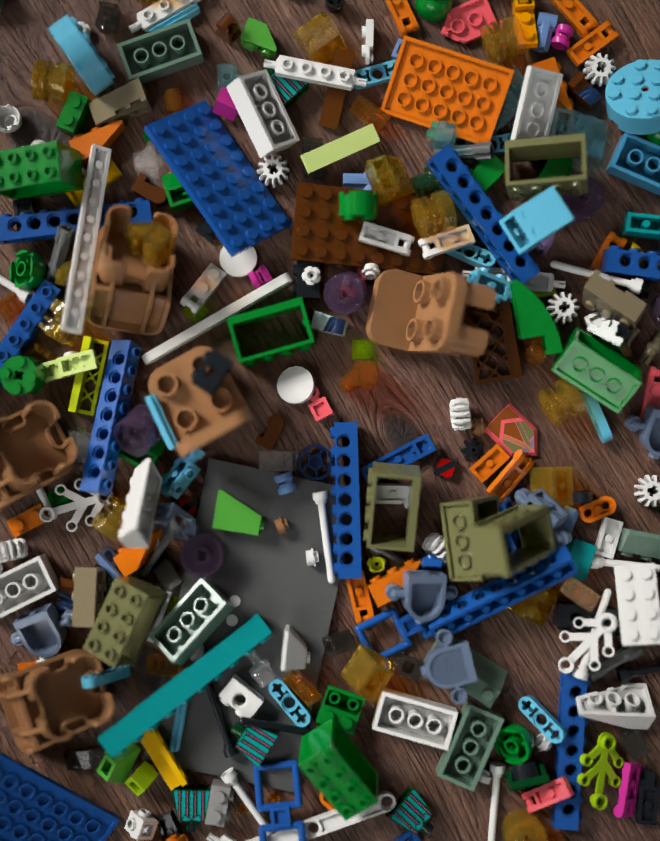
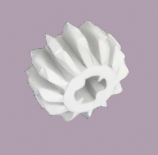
(602, 63)
(265, 168)
(568, 303)
(460, 414)
(647, 497)
(435, 545)
(13, 550)

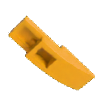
(525, 13)

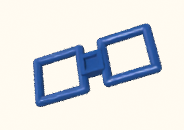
(405, 624)
(279, 811)

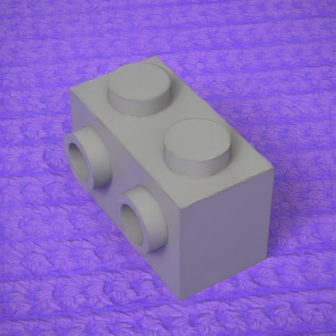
(218, 803)

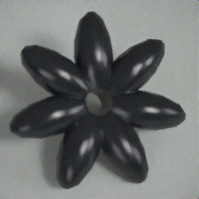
(470, 453)

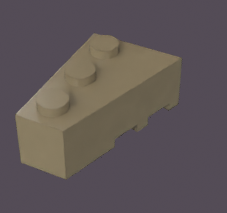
(120, 104)
(612, 302)
(87, 595)

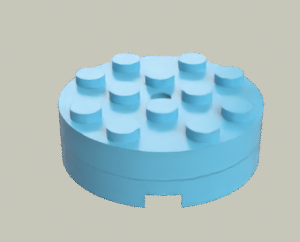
(82, 54)
(635, 97)

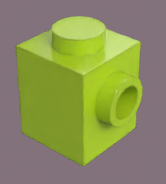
(141, 778)

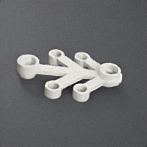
(80, 503)
(589, 640)

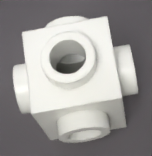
(141, 824)

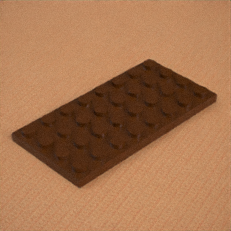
(326, 239)

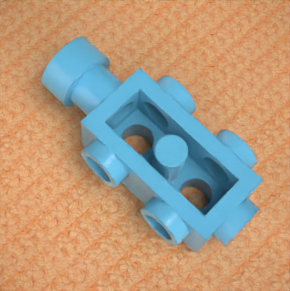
(499, 282)
(181, 475)

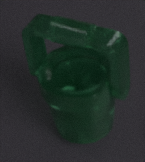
(425, 183)

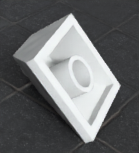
(294, 651)

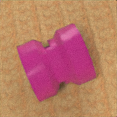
(562, 36)
(256, 279)

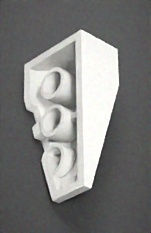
(620, 706)

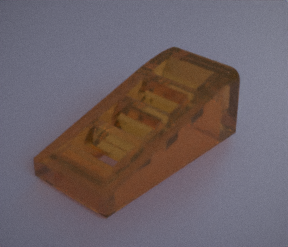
(12, 313)
(159, 657)

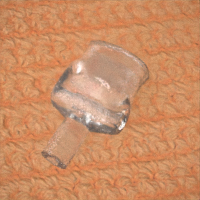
(261, 671)

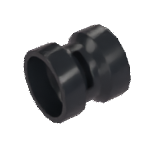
(336, 7)

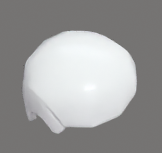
(9, 119)

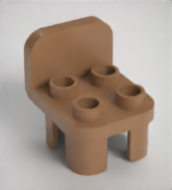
(124, 289)
(426, 313)
(191, 411)
(32, 451)
(49, 703)

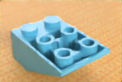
(536, 220)

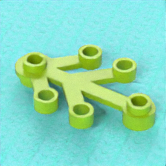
(605, 745)

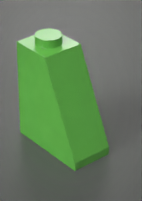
(235, 515)

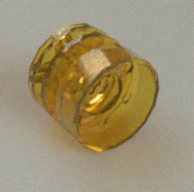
(503, 39)
(52, 81)
(433, 214)
(54, 326)
(558, 403)
(111, 523)
(521, 823)

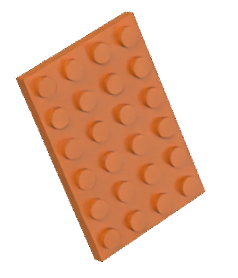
(448, 87)

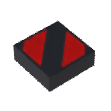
(445, 467)
(189, 505)

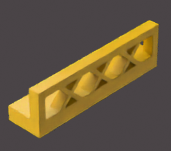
(164, 759)

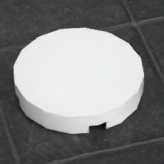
(239, 265)
(296, 385)

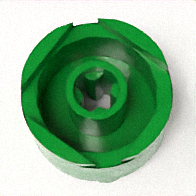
(358, 204)
(23, 375)

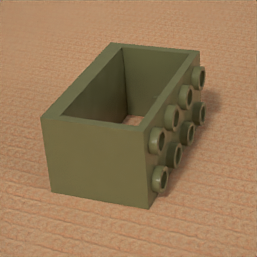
(543, 149)
(456, 518)
(392, 541)
(489, 542)
(125, 621)

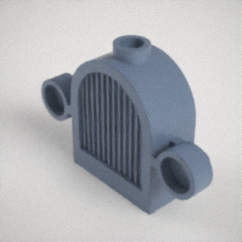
(648, 429)
(557, 513)
(164, 514)
(422, 593)
(41, 630)
(450, 666)

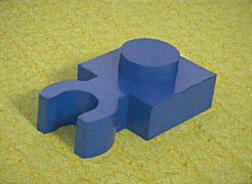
(431, 562)

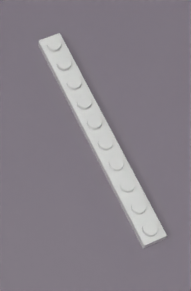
(86, 240)

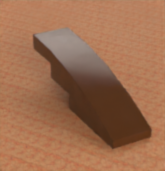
(335, 97)

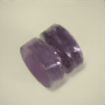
(356, 289)
(137, 431)

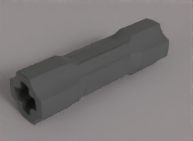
(476, 151)
(63, 241)
(623, 655)

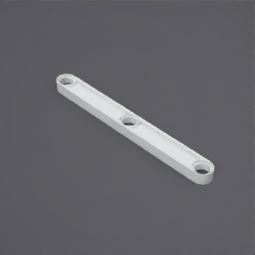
(217, 318)
(331, 821)

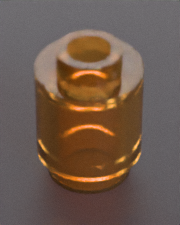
(173, 101)

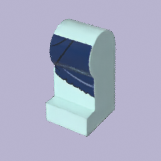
(328, 324)

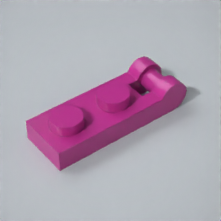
(628, 790)

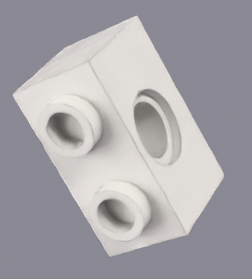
(238, 686)

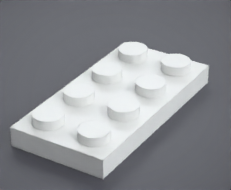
(536, 103)

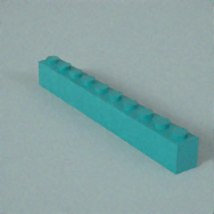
(184, 685)

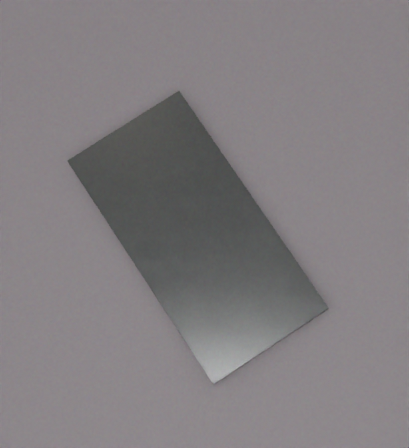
(271, 580)

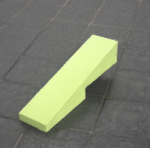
(340, 148)
(70, 365)

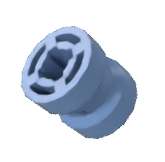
(284, 487)

